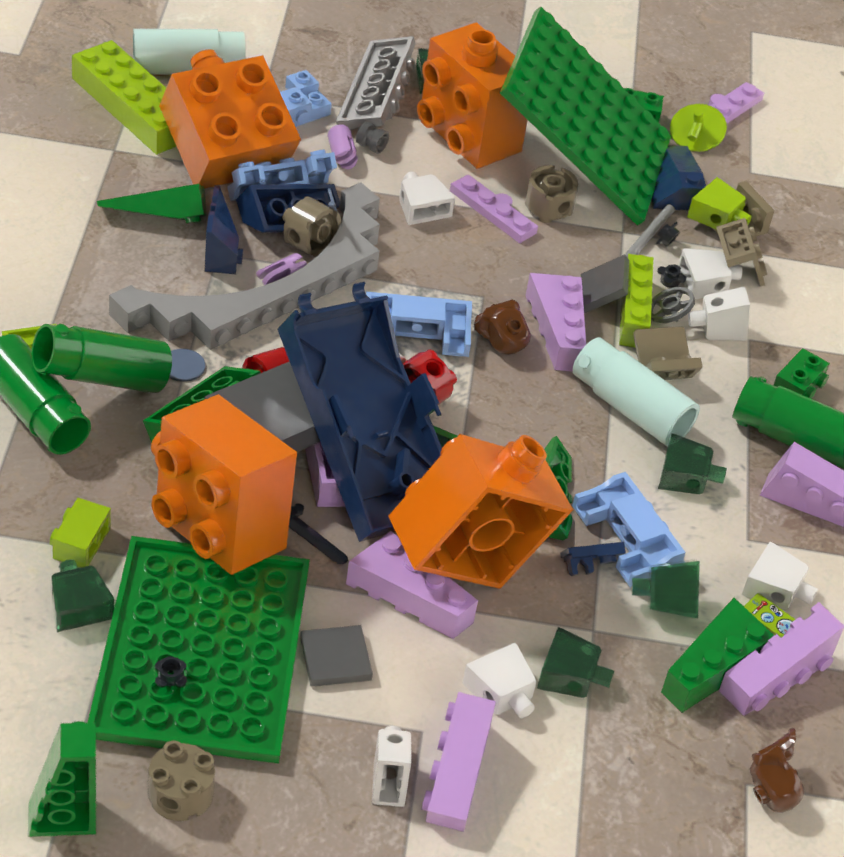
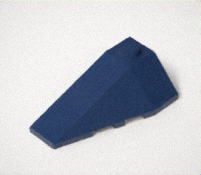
(678, 179)
(265, 204)
(221, 238)

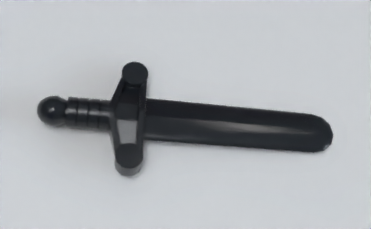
(314, 537)

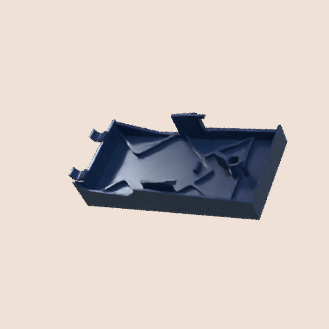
(362, 404)

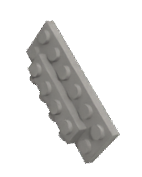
(379, 83)

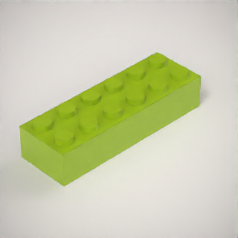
(125, 92)

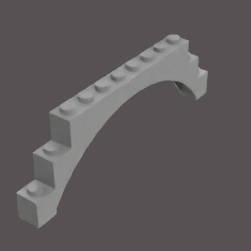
(227, 316)

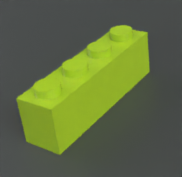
(638, 302)

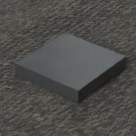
(605, 283)
(336, 655)

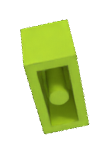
(81, 532)

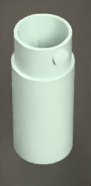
(172, 49)
(635, 391)

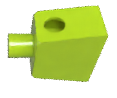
(718, 205)

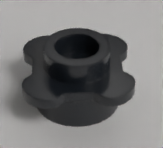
(668, 234)
(671, 276)
(174, 666)

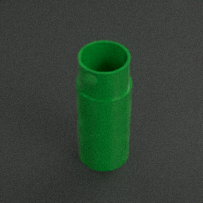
(102, 357)
(40, 399)
(792, 419)

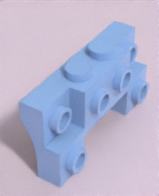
(304, 98)
(307, 171)
(432, 319)
(633, 522)

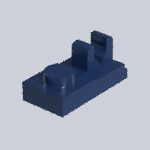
(605, 553)

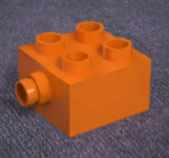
(465, 99)
(227, 117)
(223, 483)
(480, 510)

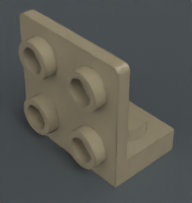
(757, 208)
(739, 247)
(666, 352)

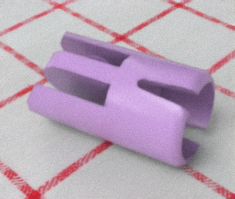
(343, 146)
(280, 269)

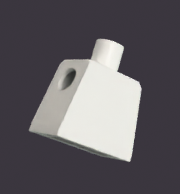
(425, 198)
(707, 271)
(723, 315)
(779, 578)
(504, 679)
(394, 752)

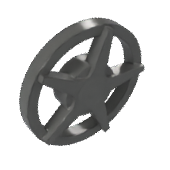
(672, 305)

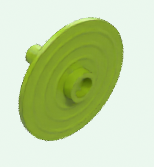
(698, 127)

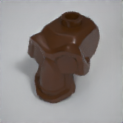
(504, 327)
(774, 777)

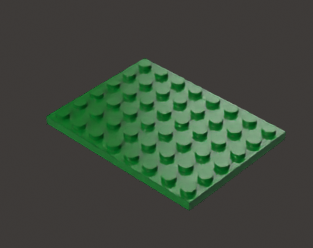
(587, 115)
(229, 631)

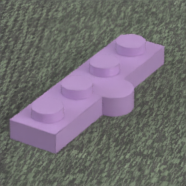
(736, 101)
(494, 207)

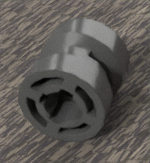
(372, 137)

